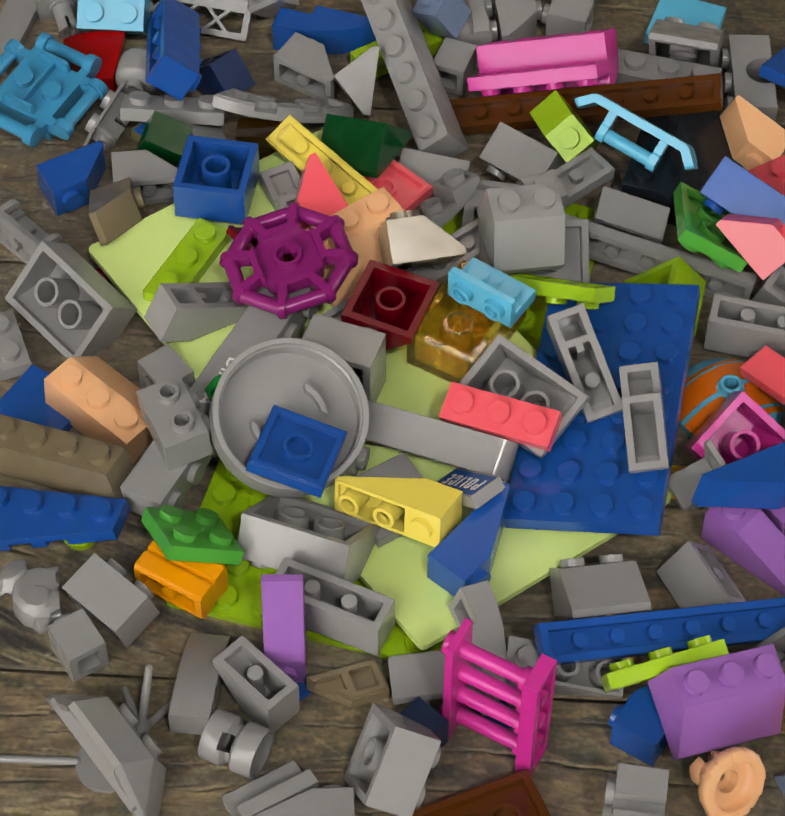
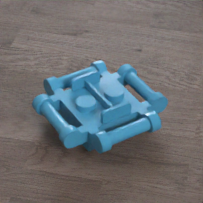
(43, 93)

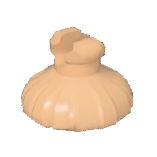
(729, 781)

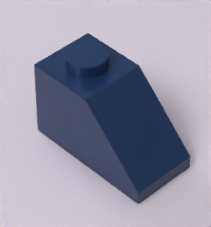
(224, 73)

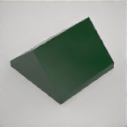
(364, 143)

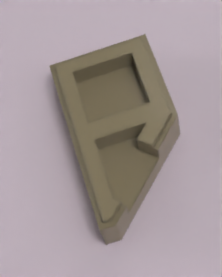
(351, 684)

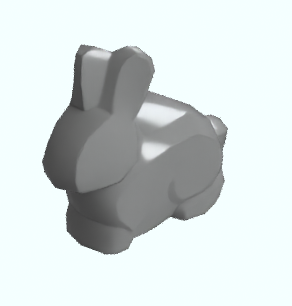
(33, 593)

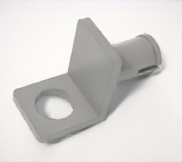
(62, 11)
(685, 481)

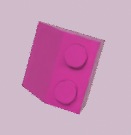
(737, 430)

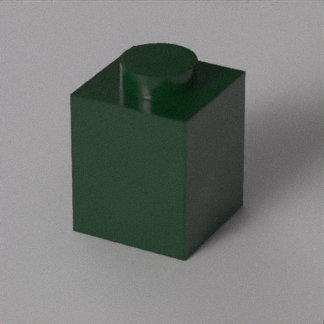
(164, 137)

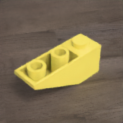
(402, 505)

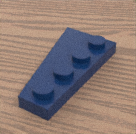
(53, 516)

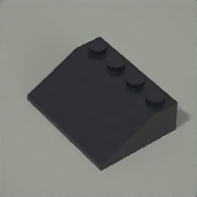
(710, 145)

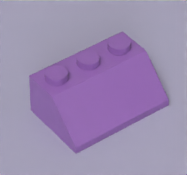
(720, 701)

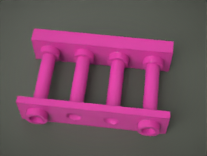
(531, 697)

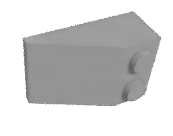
(685, 41)
(516, 374)

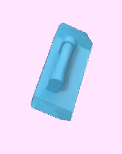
(626, 146)

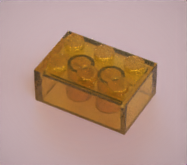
(454, 336)

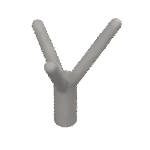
(145, 724)

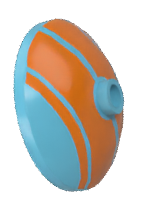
(708, 388)

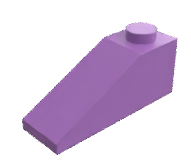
(749, 541)
(285, 623)

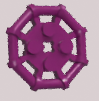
(279, 235)

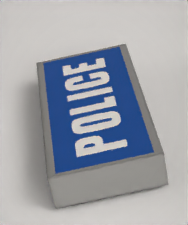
(476, 486)

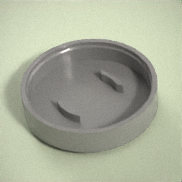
(294, 377)

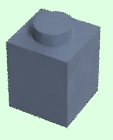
(442, 16)

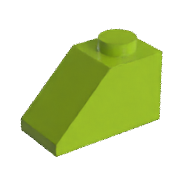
(563, 127)

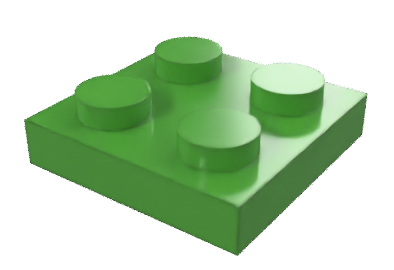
(192, 535)

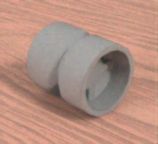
(232, 742)

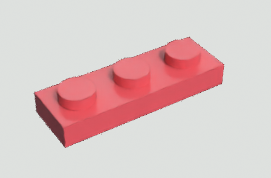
(501, 416)

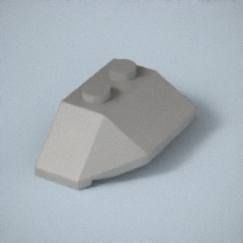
(116, 748)

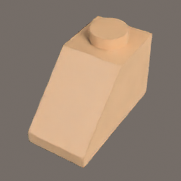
(751, 134)

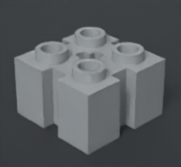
(636, 791)

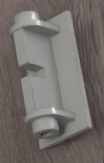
(104, 126)

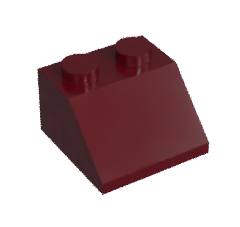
(390, 302)

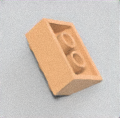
(361, 227)
(98, 403)

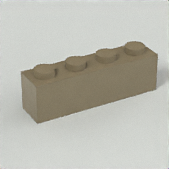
(62, 459)

